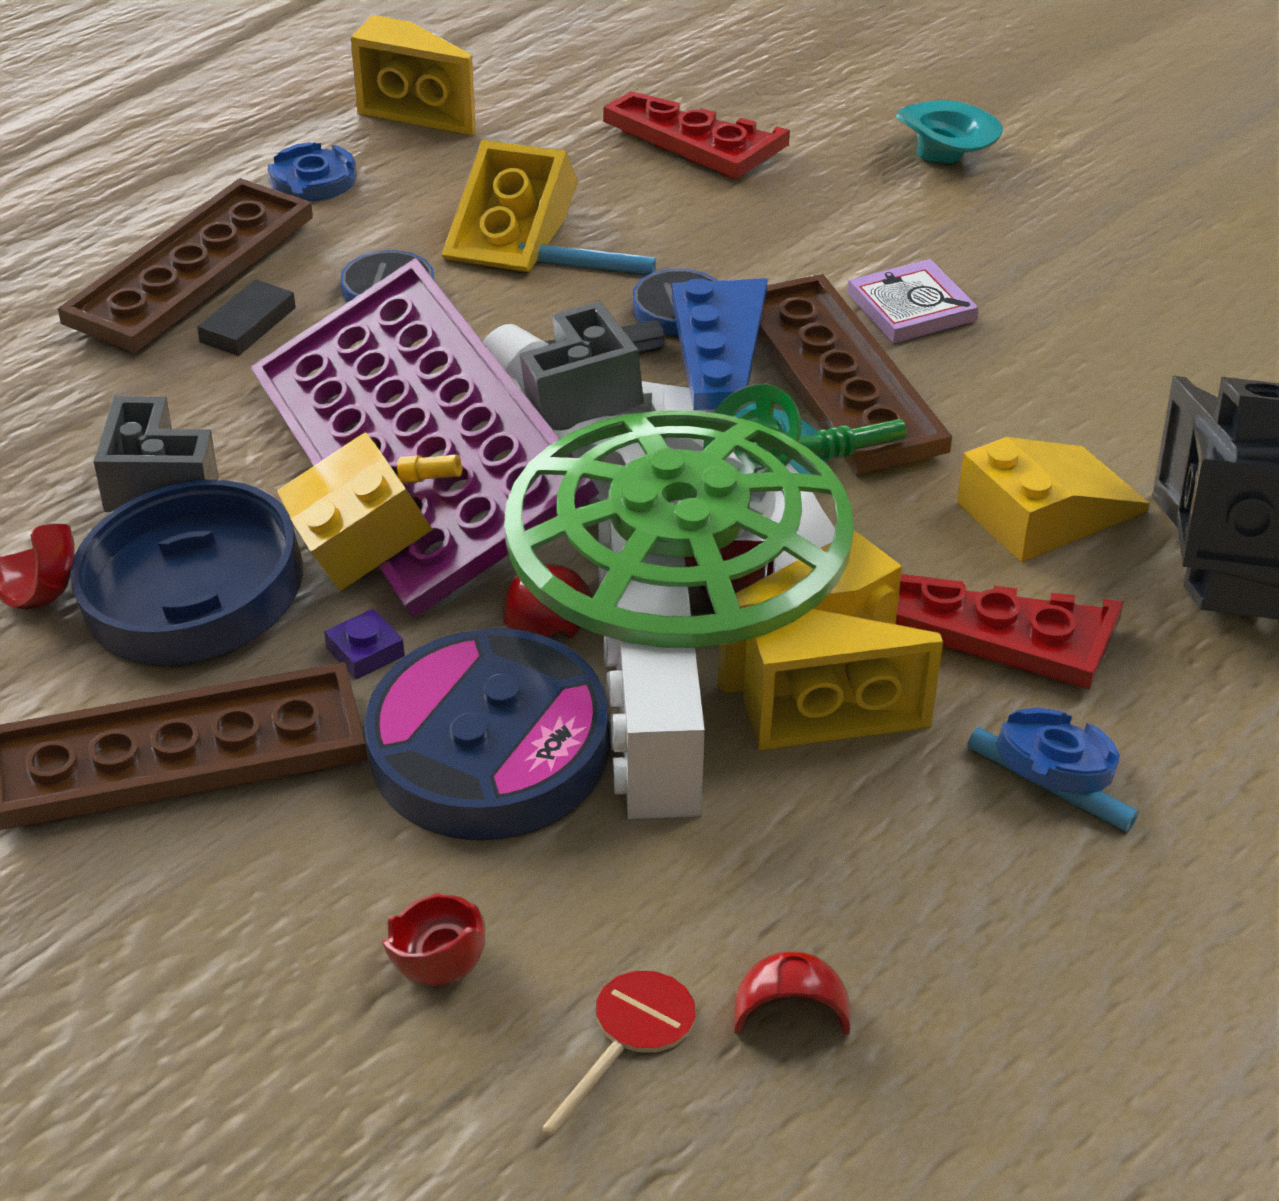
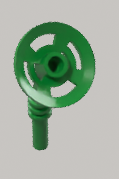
(825, 444)

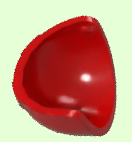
(40, 573)
(788, 976)

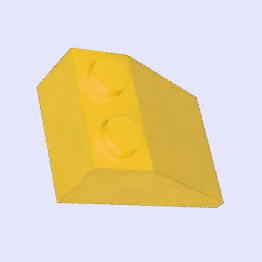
(412, 76)
(508, 200)
(1042, 494)
(353, 511)
(864, 591)
(839, 680)

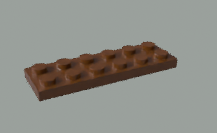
(185, 265)
(845, 372)
(177, 744)

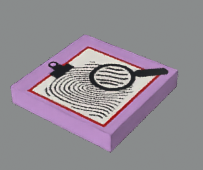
(912, 301)

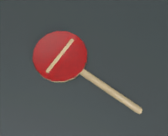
(637, 1014)

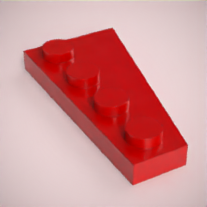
(695, 133)
(1021, 632)

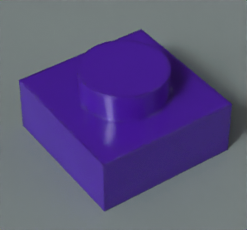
(364, 643)

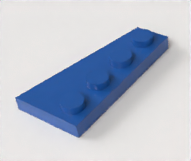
(718, 335)

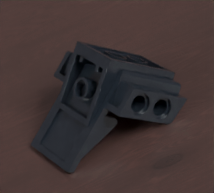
(1223, 492)

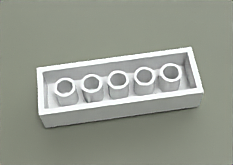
(657, 703)

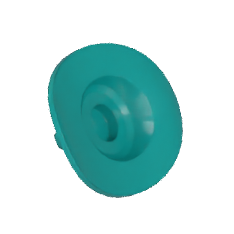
(950, 129)

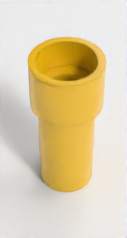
(417, 469)

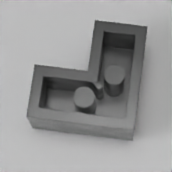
(586, 372)
(145, 453)

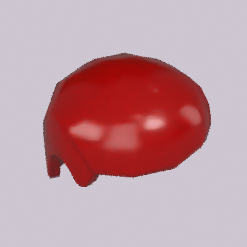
(528, 614)
(436, 939)

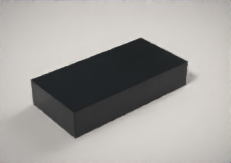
(246, 317)

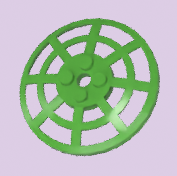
(705, 520)

